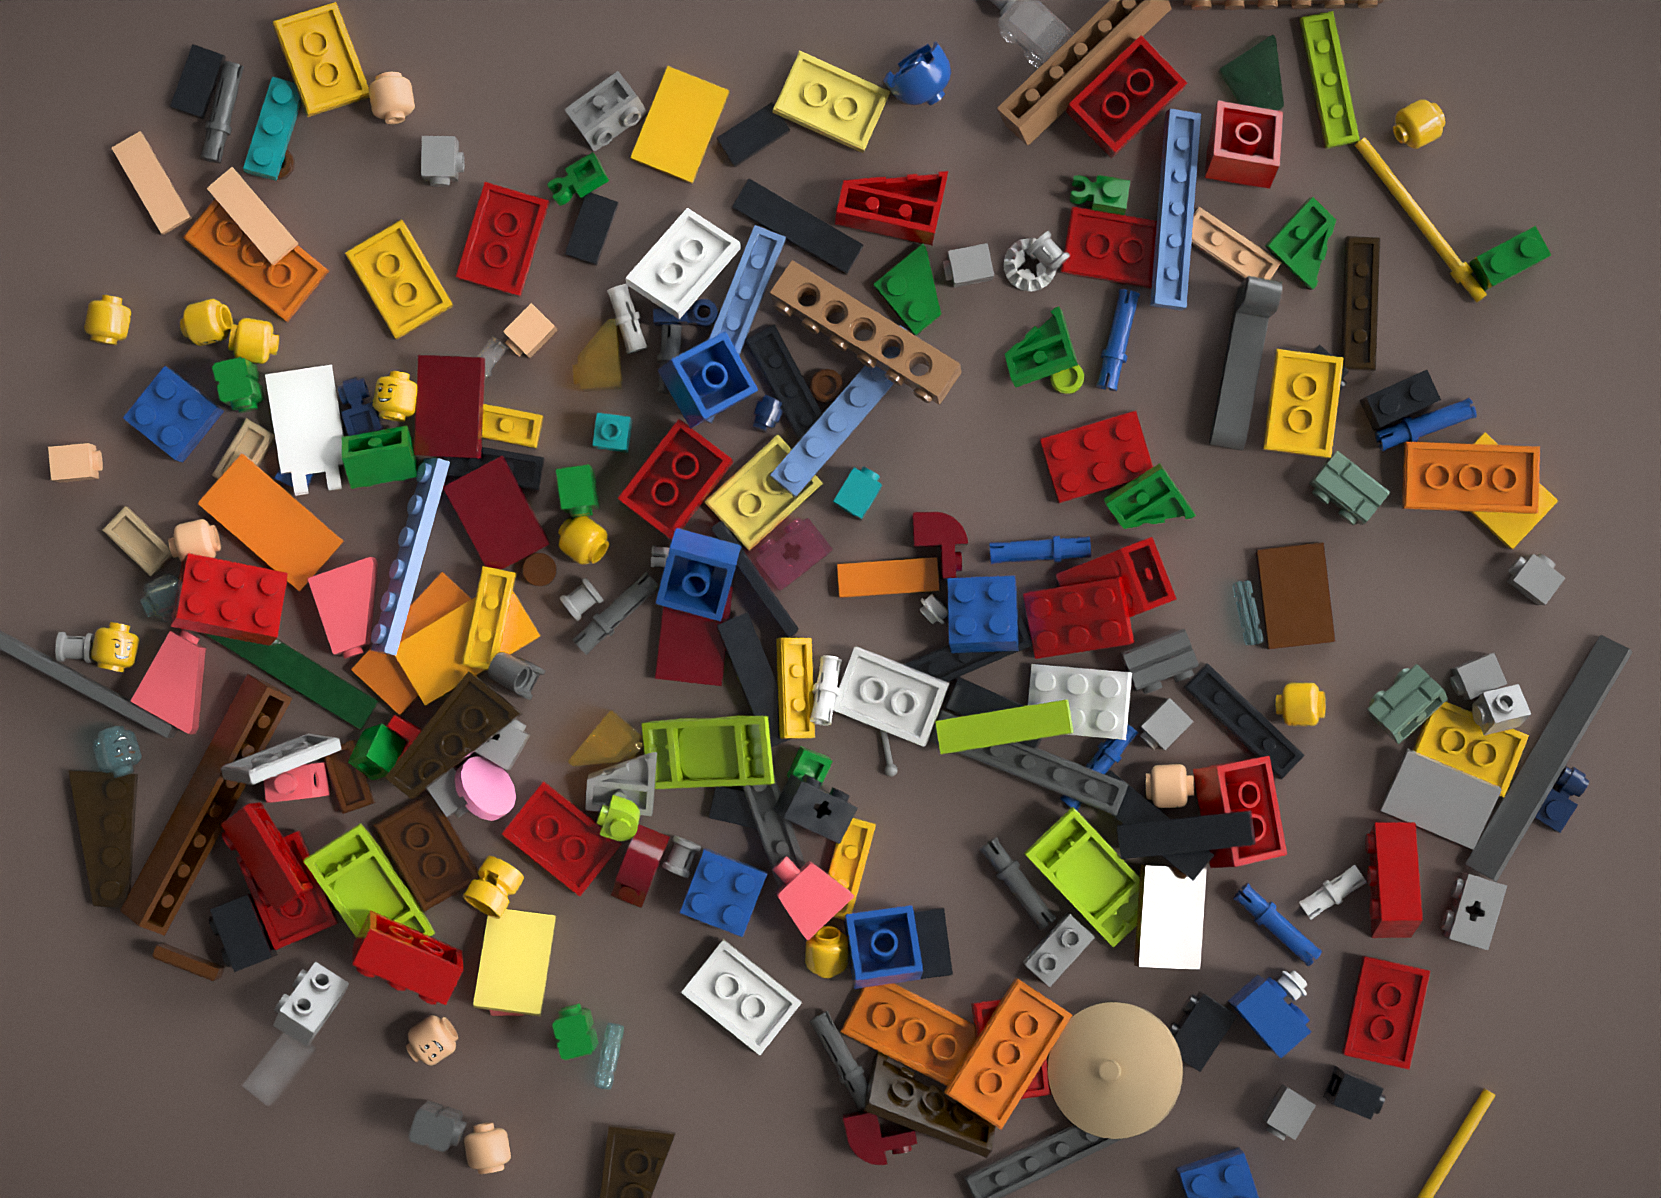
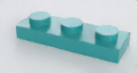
(273, 130)

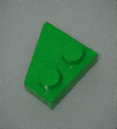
(1148, 500)

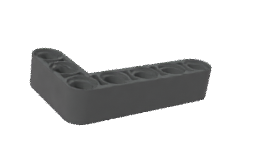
(1254, 305)

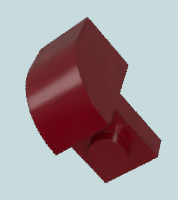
(941, 531)
(640, 866)
(868, 1142)

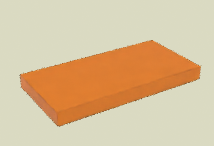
(278, 286)
(1471, 477)
(270, 521)
(384, 671)
(910, 1030)
(1008, 1053)

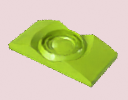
(710, 751)
(1089, 875)
(361, 880)

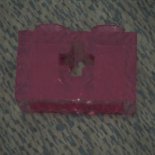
(812, 550)

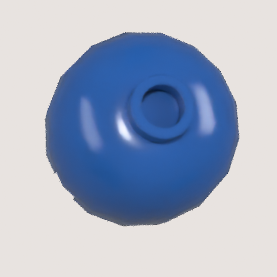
(920, 76)

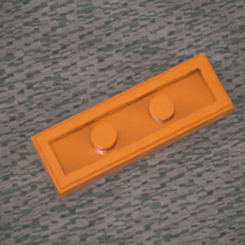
(888, 577)

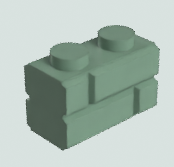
(1348, 489)
(1406, 703)

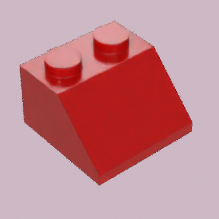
(1244, 145)

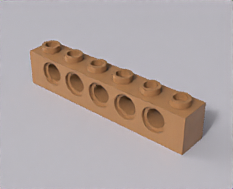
(800, 282)

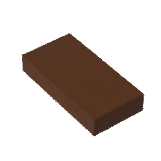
(348, 783)
(188, 962)

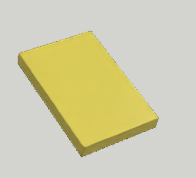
(831, 101)
(753, 501)
(515, 962)

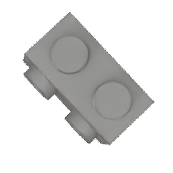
(310, 1004)

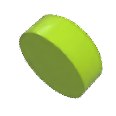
(1068, 380)

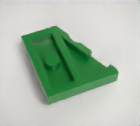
(1303, 241)
(911, 291)
(1042, 351)

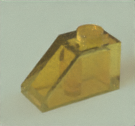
(600, 361)
(608, 742)

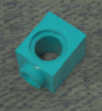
(612, 432)
(858, 492)

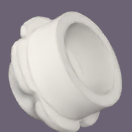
(933, 609)
(1293, 984)

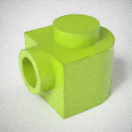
(619, 819)

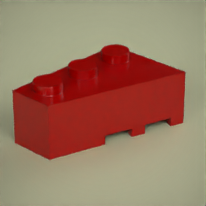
(893, 206)
(1394, 880)

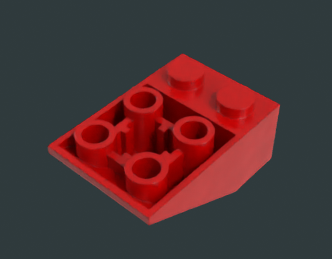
(1141, 570)

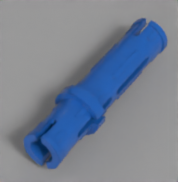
(1114, 354)
(1412, 429)
(1046, 549)
(1104, 759)
(1266, 914)

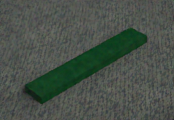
(307, 678)

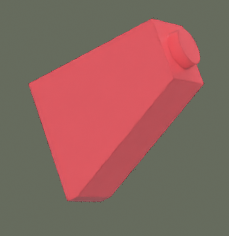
(347, 605)
(175, 682)

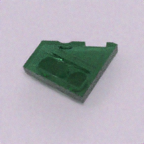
(1256, 76)

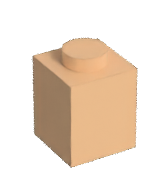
(529, 332)
(74, 462)

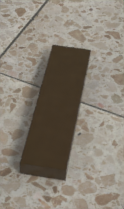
(1360, 303)

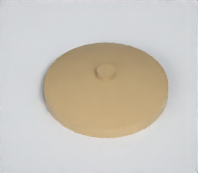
(1115, 1070)

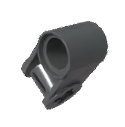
(515, 673)

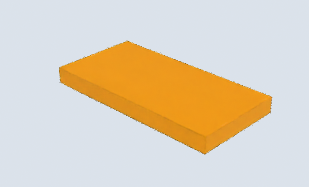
(436, 652)

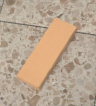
(151, 183)
(252, 216)
(1231, 248)

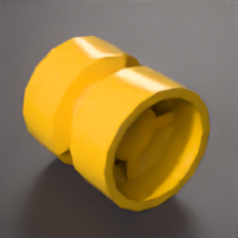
(491, 890)

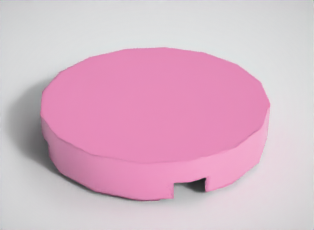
(485, 788)

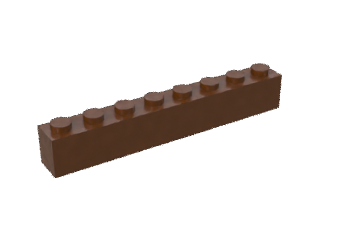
(203, 807)

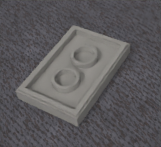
(280, 758)
(1440, 799)

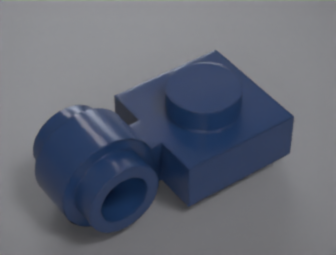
(691, 316)
(767, 413)
(361, 417)
(1557, 807)

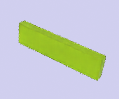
(1329, 80)
(1004, 726)

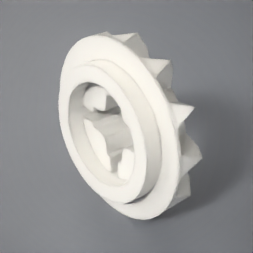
(1025, 279)

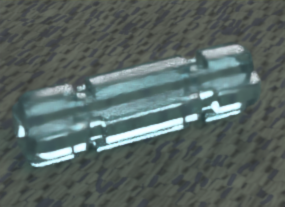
(1247, 612)
(609, 1056)

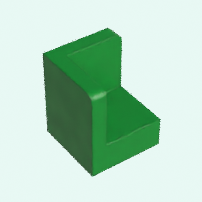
(377, 751)

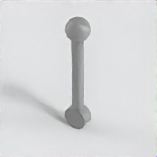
(890, 769)

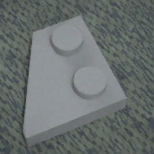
(628, 780)

